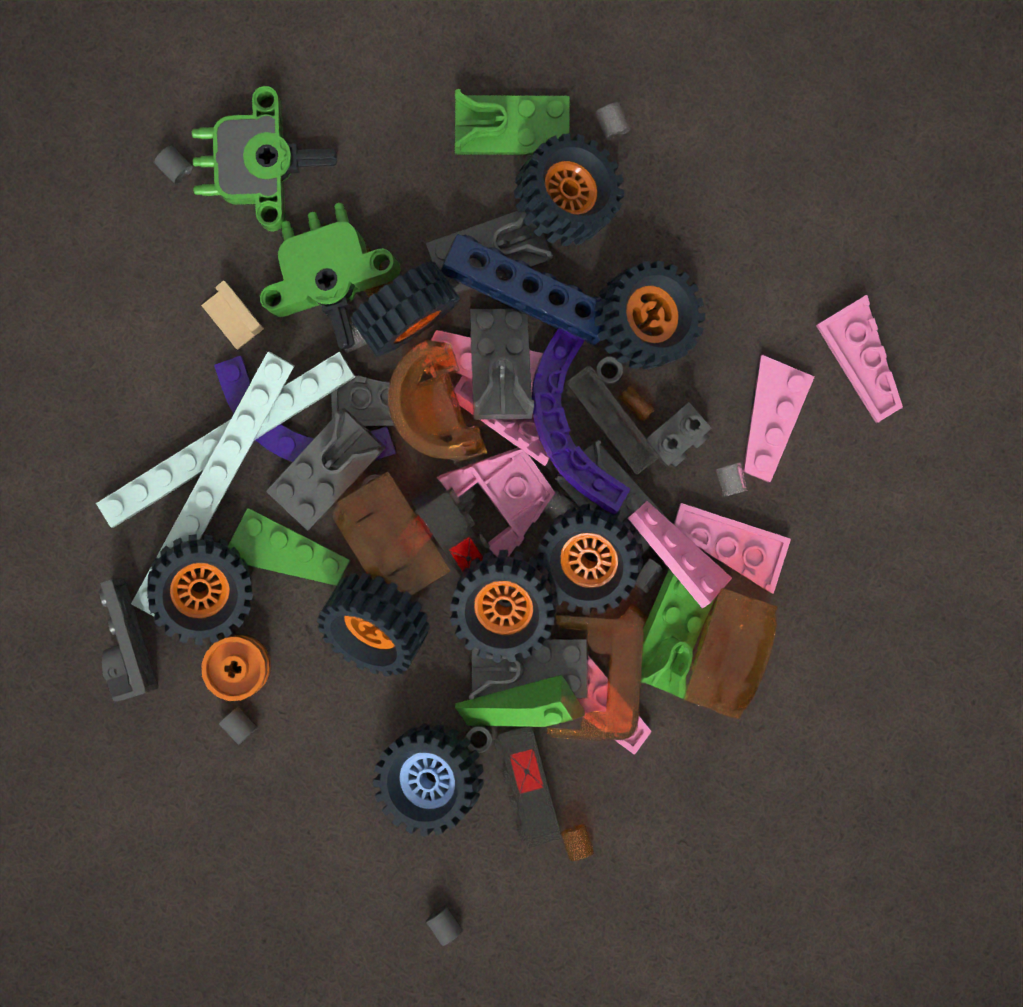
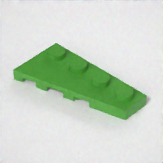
(282, 550)

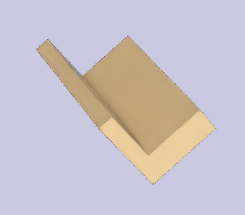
(232, 316)

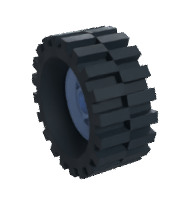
(418, 807)

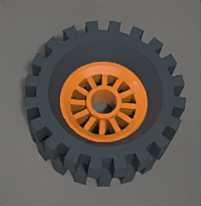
(581, 173)
(579, 587)
(196, 620)
(497, 635)

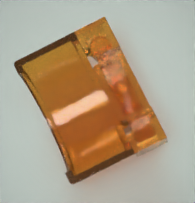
(430, 408)

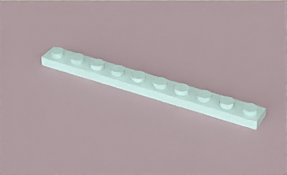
(226, 457)
(193, 458)

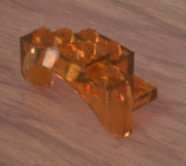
(732, 654)

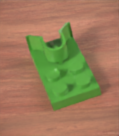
(507, 123)
(671, 636)

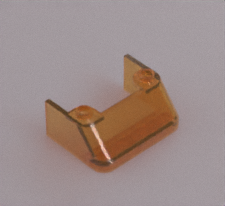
(624, 644)

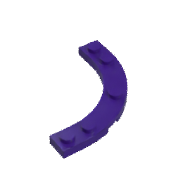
(554, 429)
(280, 440)

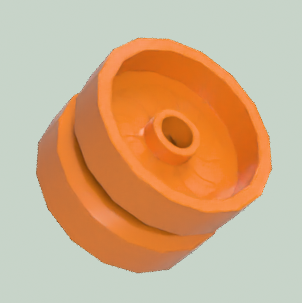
(219, 670)

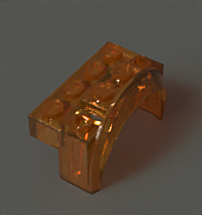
(389, 536)

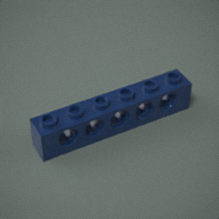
(511, 292)

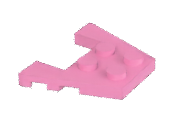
(512, 486)

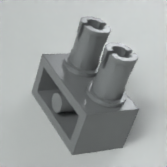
(678, 435)

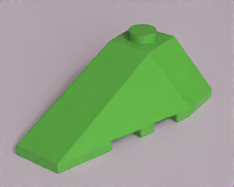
(528, 705)

